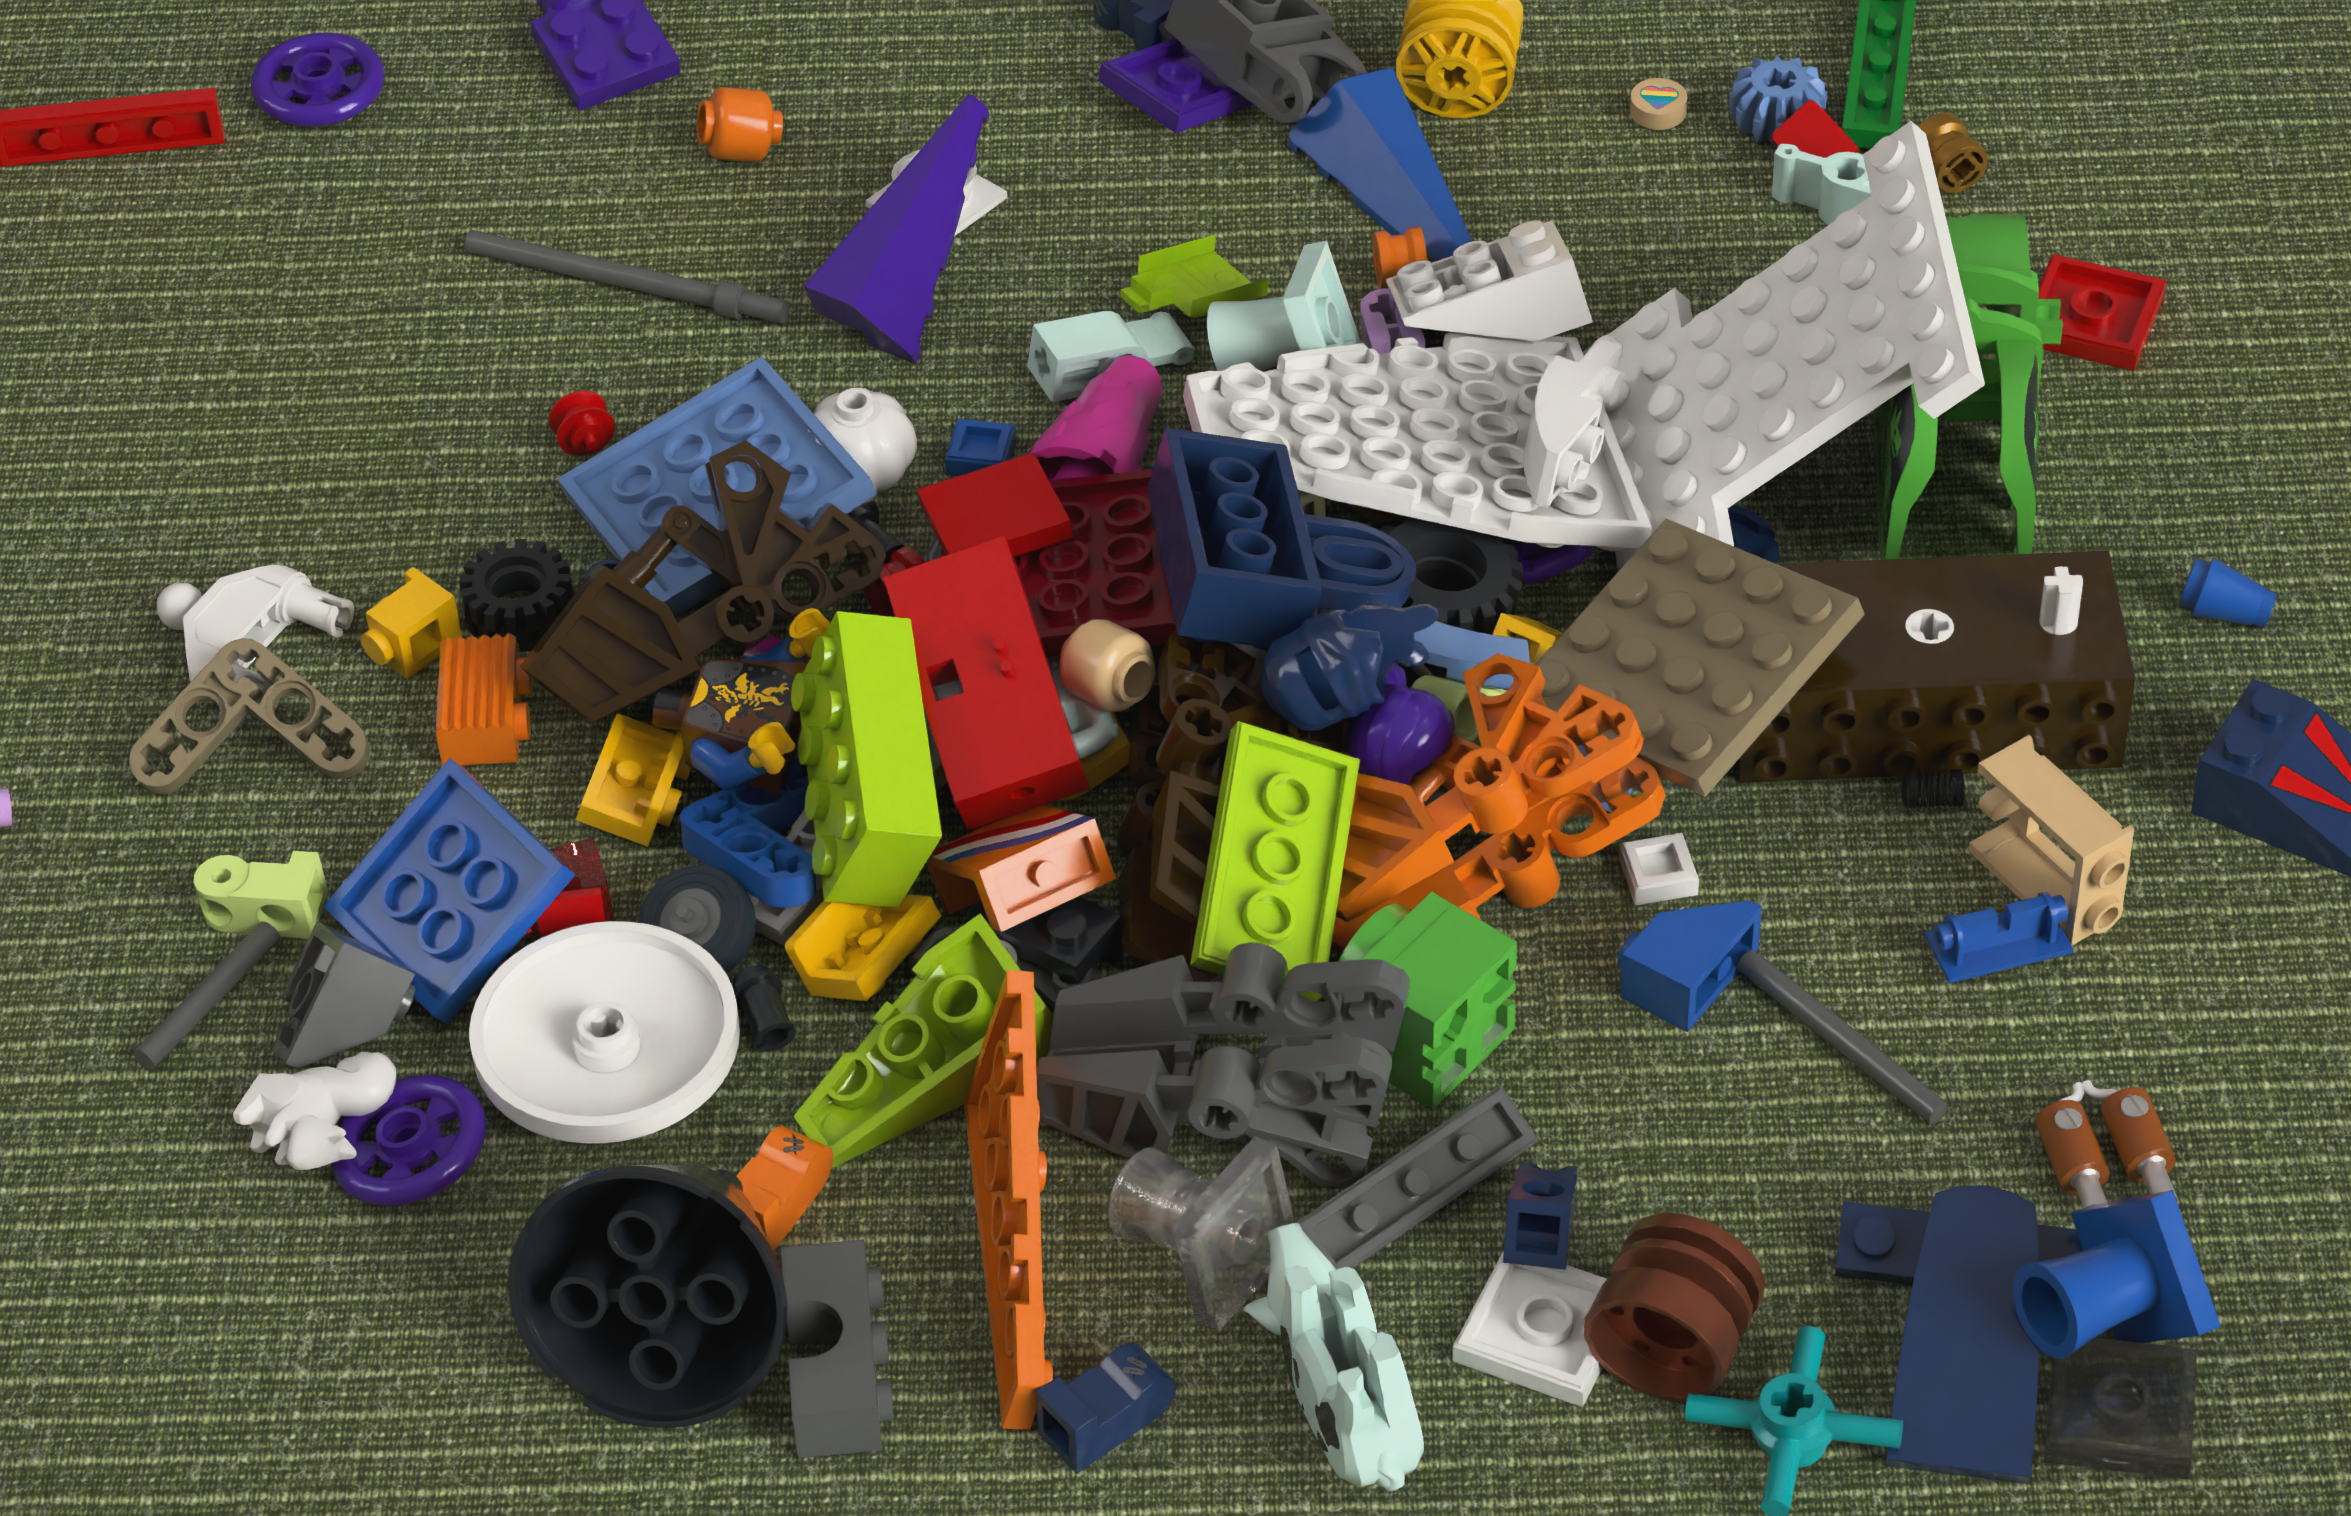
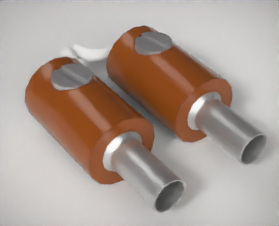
(2134, 1131)

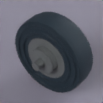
(706, 909)

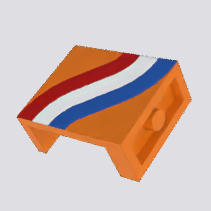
(1021, 865)

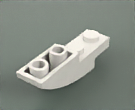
(1566, 419)

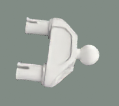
(248, 606)

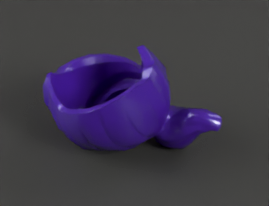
(1400, 732)

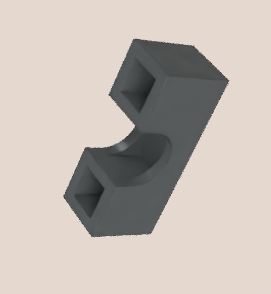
(837, 1393)

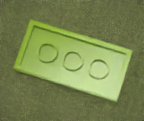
(1275, 850)

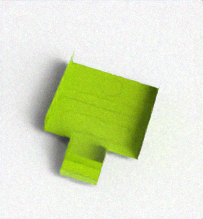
(1188, 278)

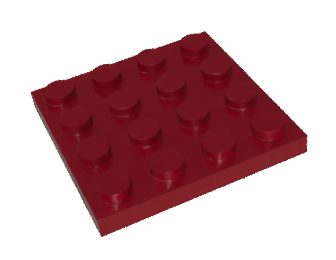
(1106, 569)

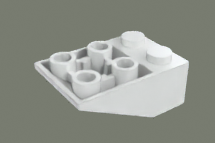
(1499, 288)

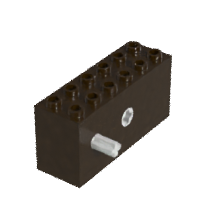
(1958, 668)

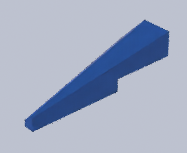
(1377, 150)

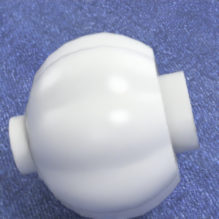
(872, 431)

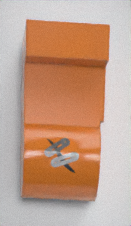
(785, 1180)

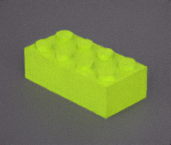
(866, 760)

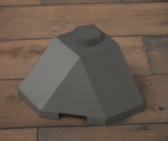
(340, 997)

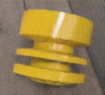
(1459, 54)

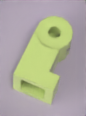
(243, 894)

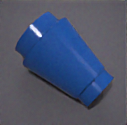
(2226, 595)

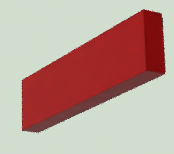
(110, 127)

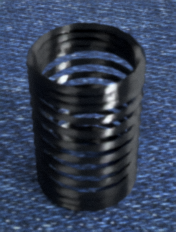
(1911, 785)

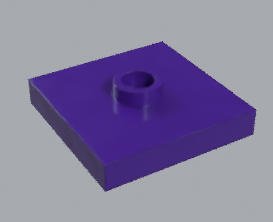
(1171, 86)

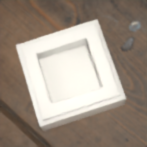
(1658, 869)

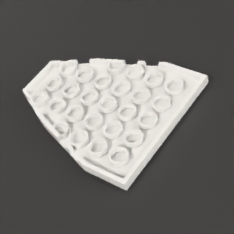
(1425, 435)

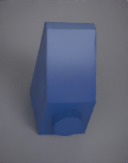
(1687, 959)

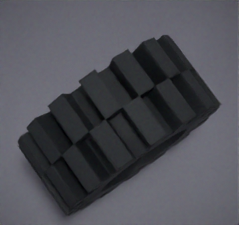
(510, 572)

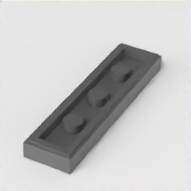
(1419, 1180)

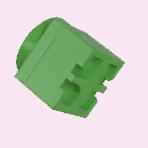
(1456, 991)

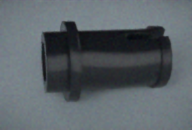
(758, 995)

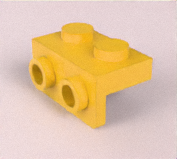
(634, 781)
(856, 947)

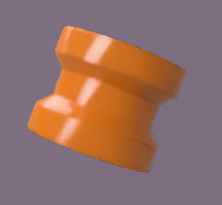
(1395, 252)

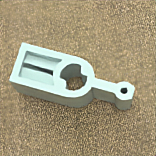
(1819, 182)
(1078, 348)

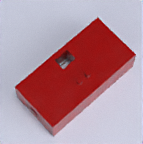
(987, 684)

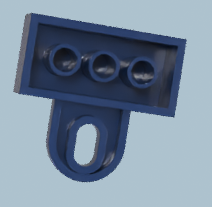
(1245, 554)

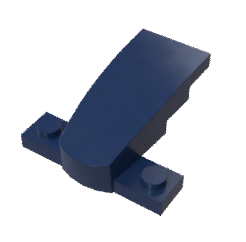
(1964, 1356)

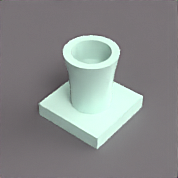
(1305, 318)

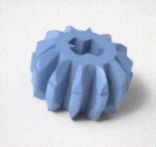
(1771, 94)

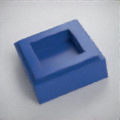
(979, 445)

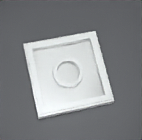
(1533, 1330)

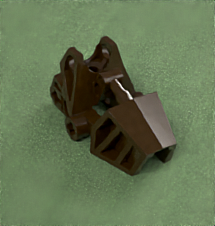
(626, 644)
(1175, 811)

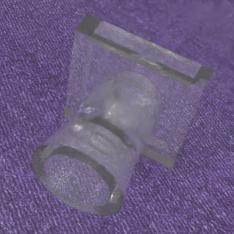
(1212, 1225)

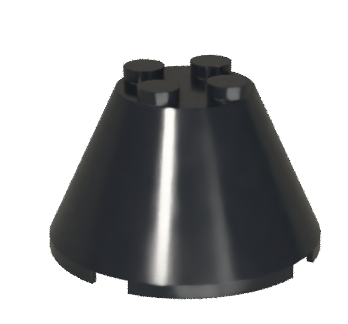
(650, 1292)

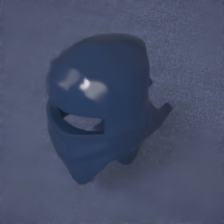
(1341, 661)

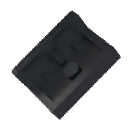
(1065, 937)

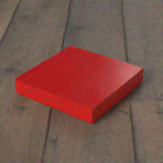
(2102, 310)
(997, 502)

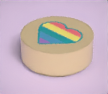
(1658, 103)

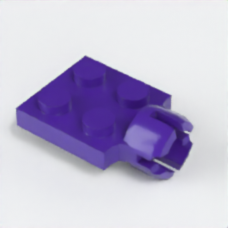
(602, 47)

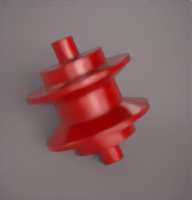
(581, 423)

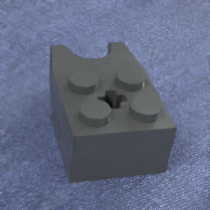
(1266, 49)

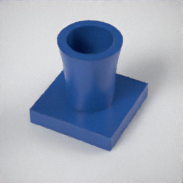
(2130, 1278)

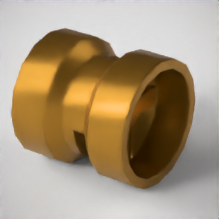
(1956, 157)

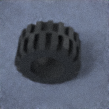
(1460, 573)

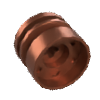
(1674, 1307)

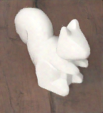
(305, 1106)

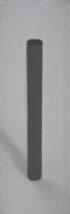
(1842, 1037)

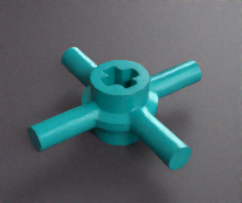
(1793, 1421)

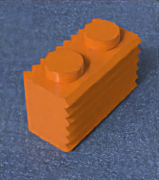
(481, 700)

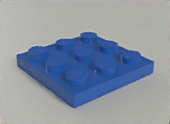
(450, 889)

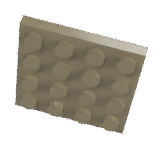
(1699, 648)

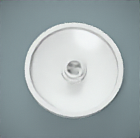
(604, 1032)

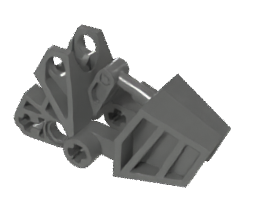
(1319, 1078)

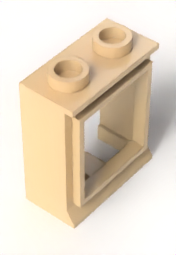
(2030, 863)

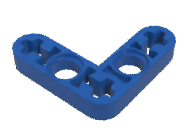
(740, 837)

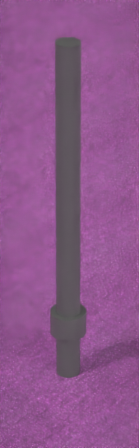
(727, 298)

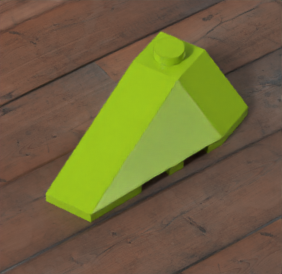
(919, 1050)

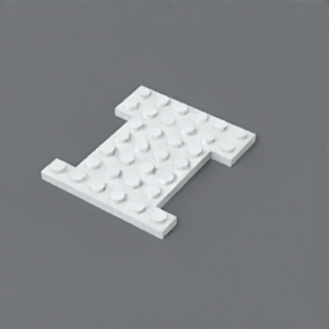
(1796, 350)

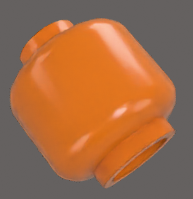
(738, 124)

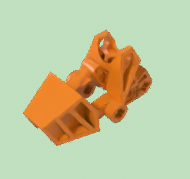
(1512, 786)

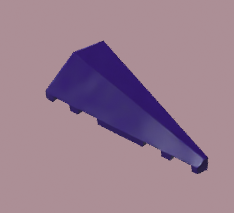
(892, 258)

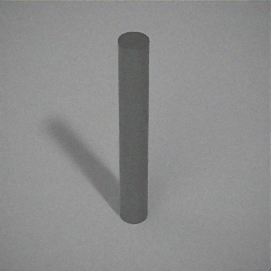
(206, 995)

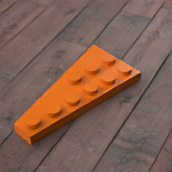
(1007, 1185)

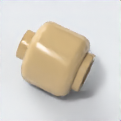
(1107, 665)

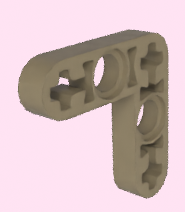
(235, 702)

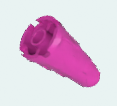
(1105, 425)

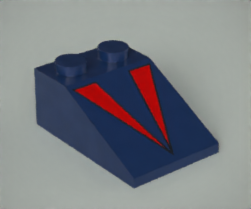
(2280, 776)

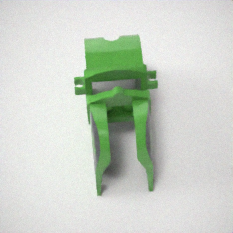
(2016, 324)

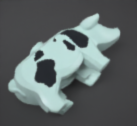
(1339, 1364)

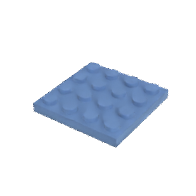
(663, 467)

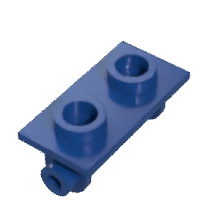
(1996, 942)

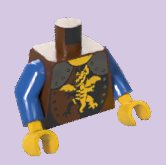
(741, 713)

